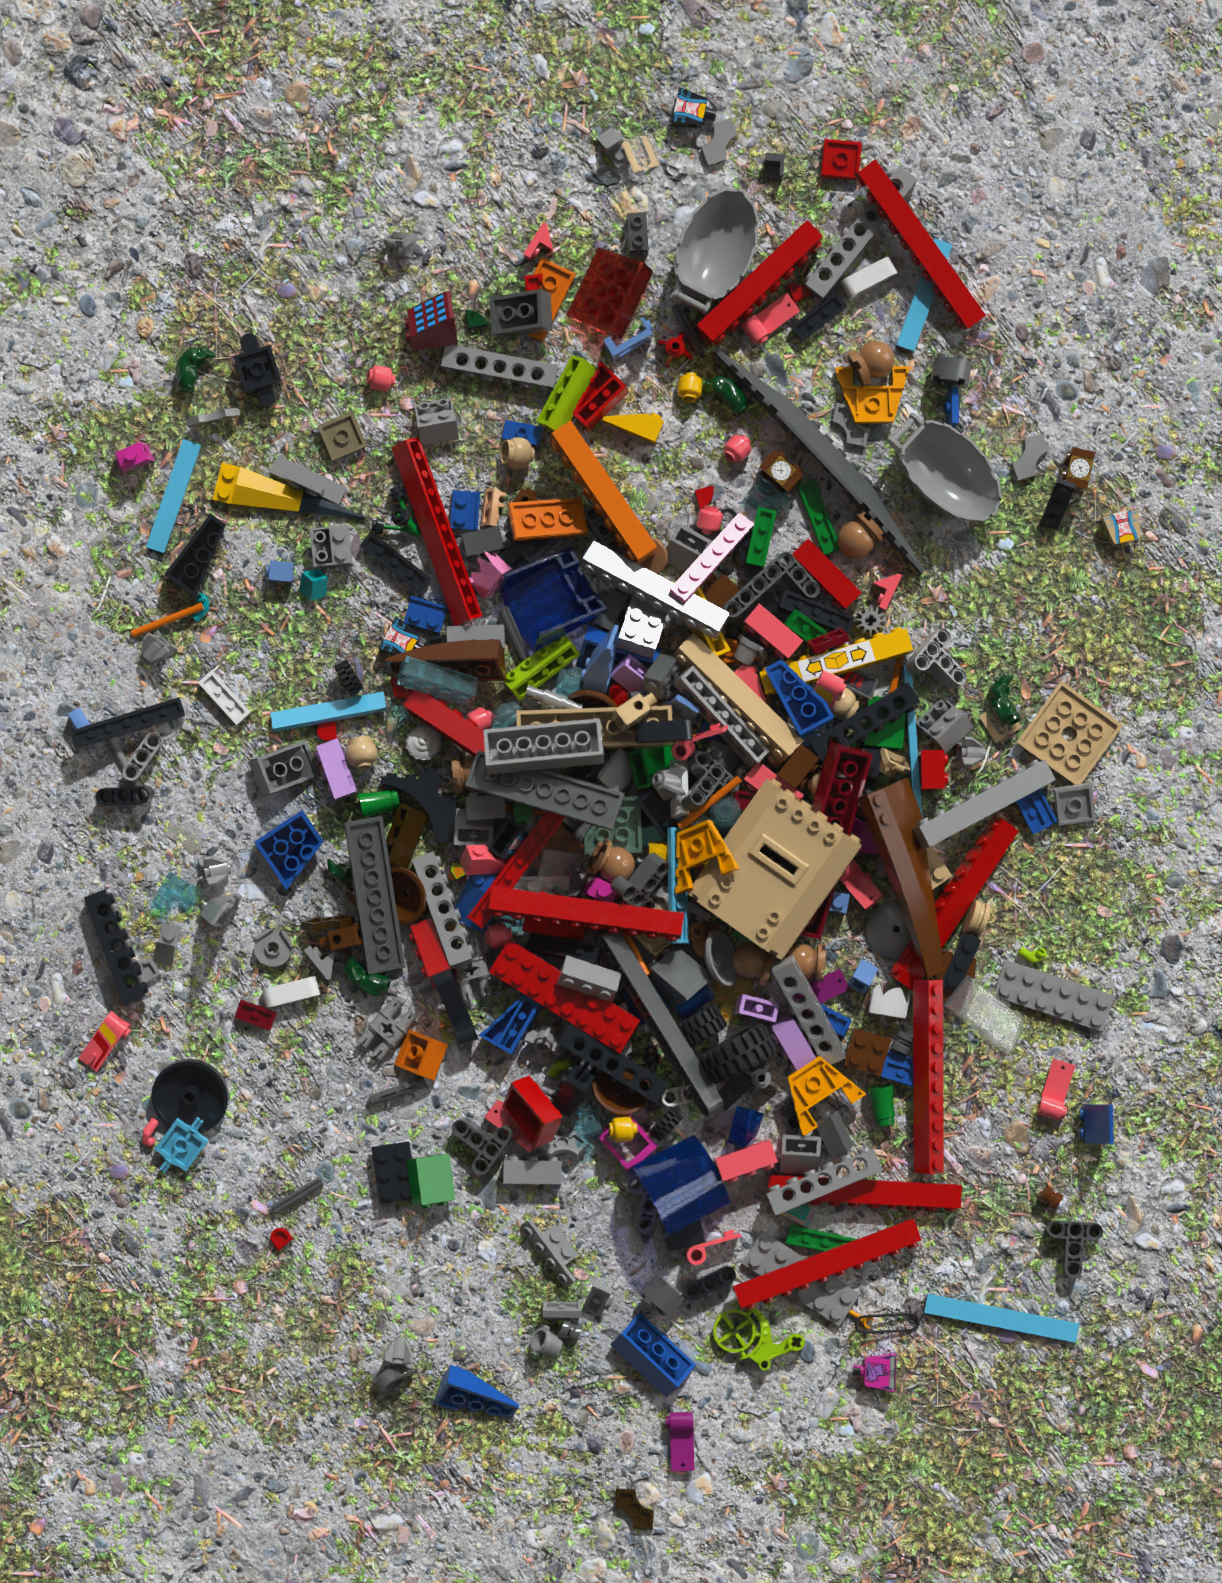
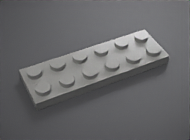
(1053, 995)
(828, 1298)

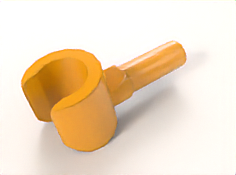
(863, 1320)

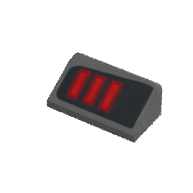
(859, 683)

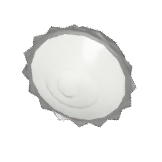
(423, 742)

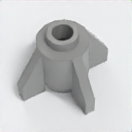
(156, 648)
(968, 752)
(668, 782)
(213, 871)
(545, 1039)
(754, 1078)
(398, 1354)

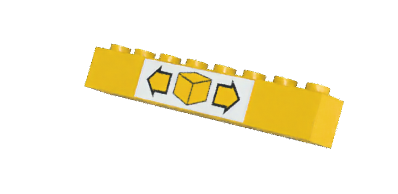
(847, 658)

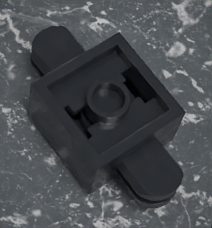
(258, 370)
(525, 549)
(573, 1087)

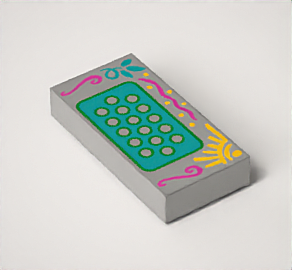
(801, 1214)

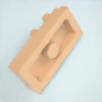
(491, 506)

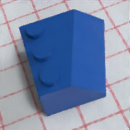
(290, 846)

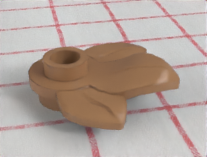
(703, 930)

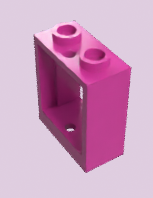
(640, 1156)

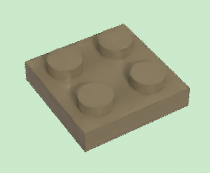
(342, 436)

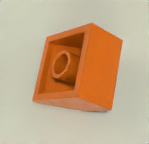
(421, 1054)

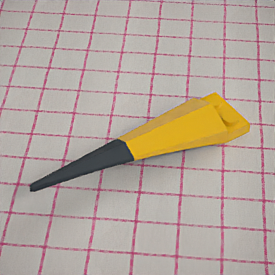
(247, 488)

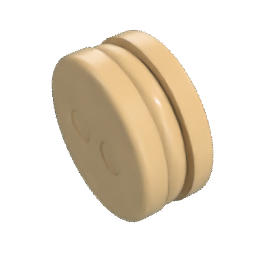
(976, 918)

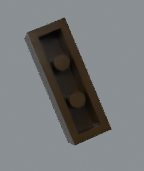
(404, 834)

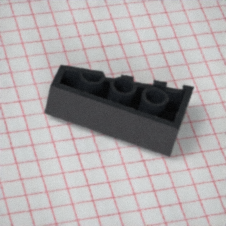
(195, 558)

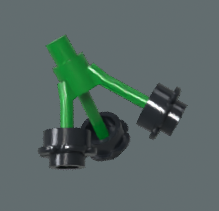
(399, 517)

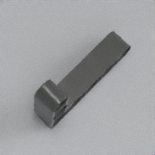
(761, 578)

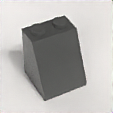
(677, 976)

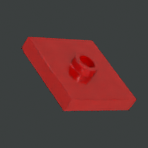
(841, 159)

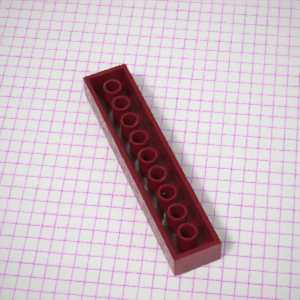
(837, 798)

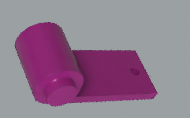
(833, 985)
(681, 1440)

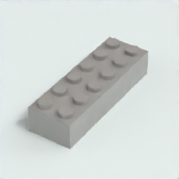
(543, 746)

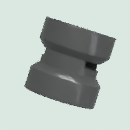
(904, 1038)
(574, 1333)

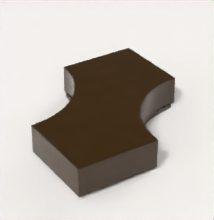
(319, 923)
(628, 1502)

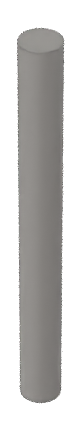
(122, 759)

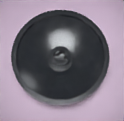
(190, 1091)

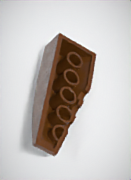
(472, 657)

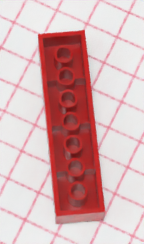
(759, 283)
(539, 982)

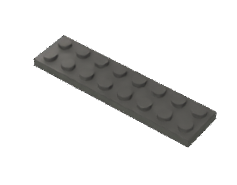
(549, 793)
(374, 895)

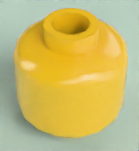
(689, 387)
(622, 1129)

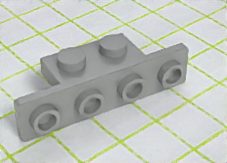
(311, 481)
(554, 1249)

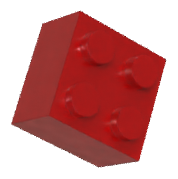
(932, 770)

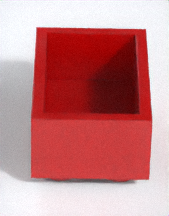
(532, 1111)

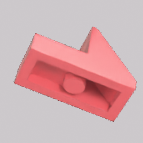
(542, 239)
(889, 585)

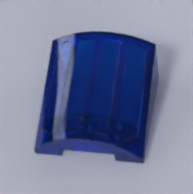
(550, 598)
(682, 1184)

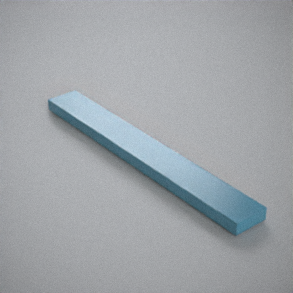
(912, 745)
(1001, 1317)

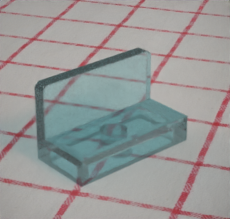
(766, 496)

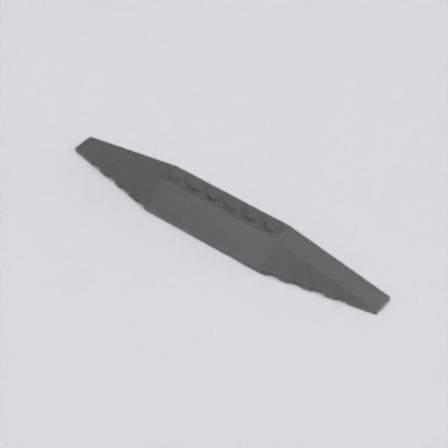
(820, 446)

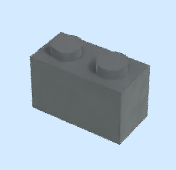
(483, 540)

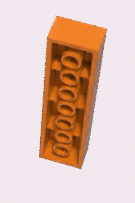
(603, 493)

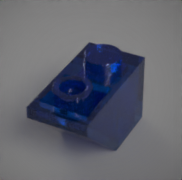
(744, 1126)

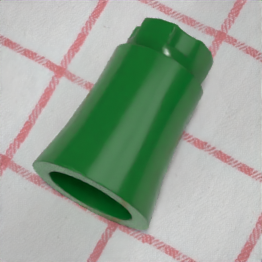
(377, 802)
(882, 1104)

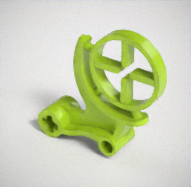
(765, 1348)

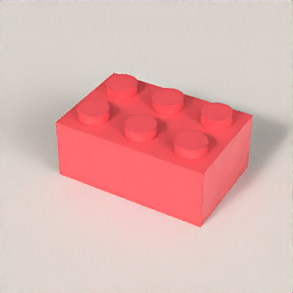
(772, 633)
(746, 1161)

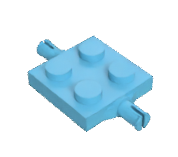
(181, 1144)

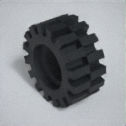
(348, 677)
(666, 1124)

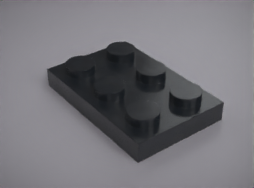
(392, 1171)

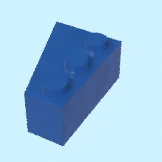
(513, 1025)

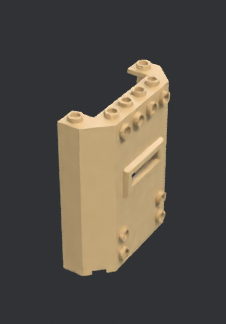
(762, 896)

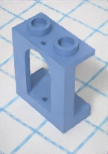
(630, 345)

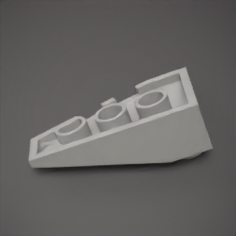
(219, 908)

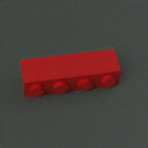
(827, 575)

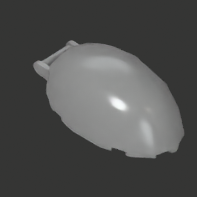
(715, 247)
(948, 469)

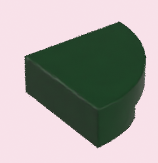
(475, 319)

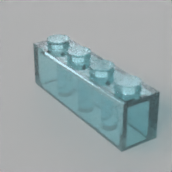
(437, 681)

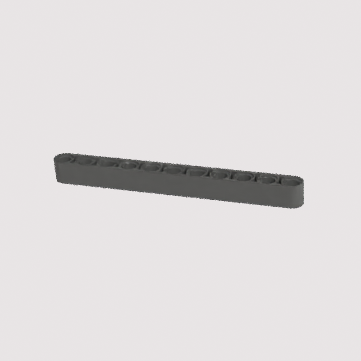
(660, 1022)

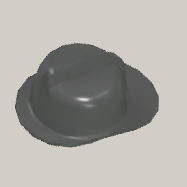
(389, 1379)

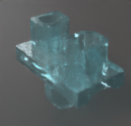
(589, 1120)

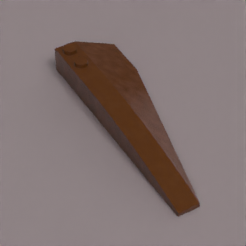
(891, 819)

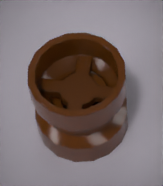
(1050, 1198)

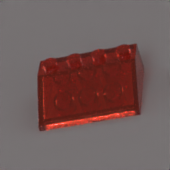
(610, 292)

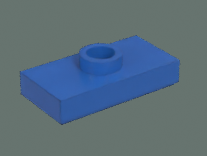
(951, 406)
(517, 429)
(695, 1002)
(839, 1022)

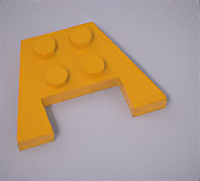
(872, 403)
(699, 846)
(814, 1083)

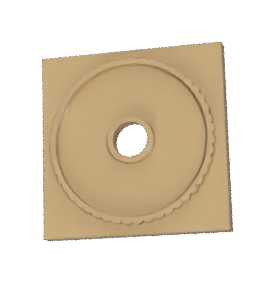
(1092, 728)

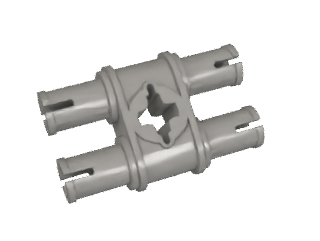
(548, 700)
(481, 975)
(386, 1017)

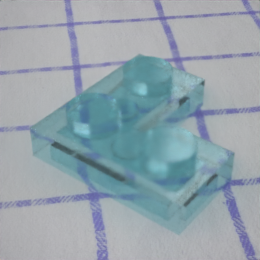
(173, 888)

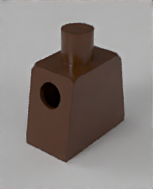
(720, 590)
(349, 936)

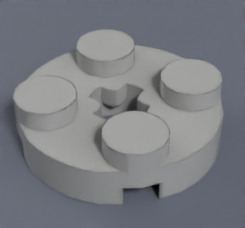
(276, 937)

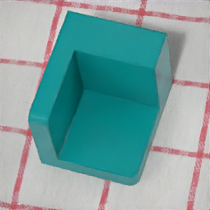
(313, 584)

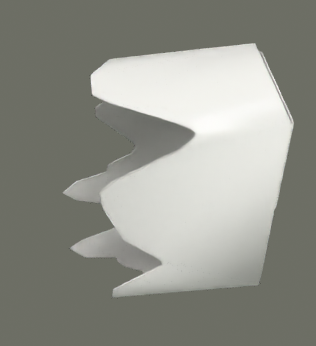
(889, 1004)

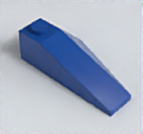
(803, 705)
(466, 1391)

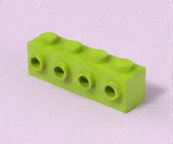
(564, 398)
(541, 666)

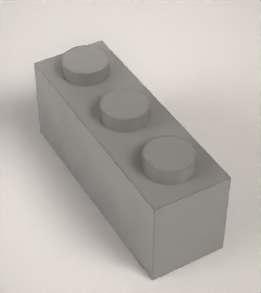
(479, 632)
(589, 978)
(532, 1170)

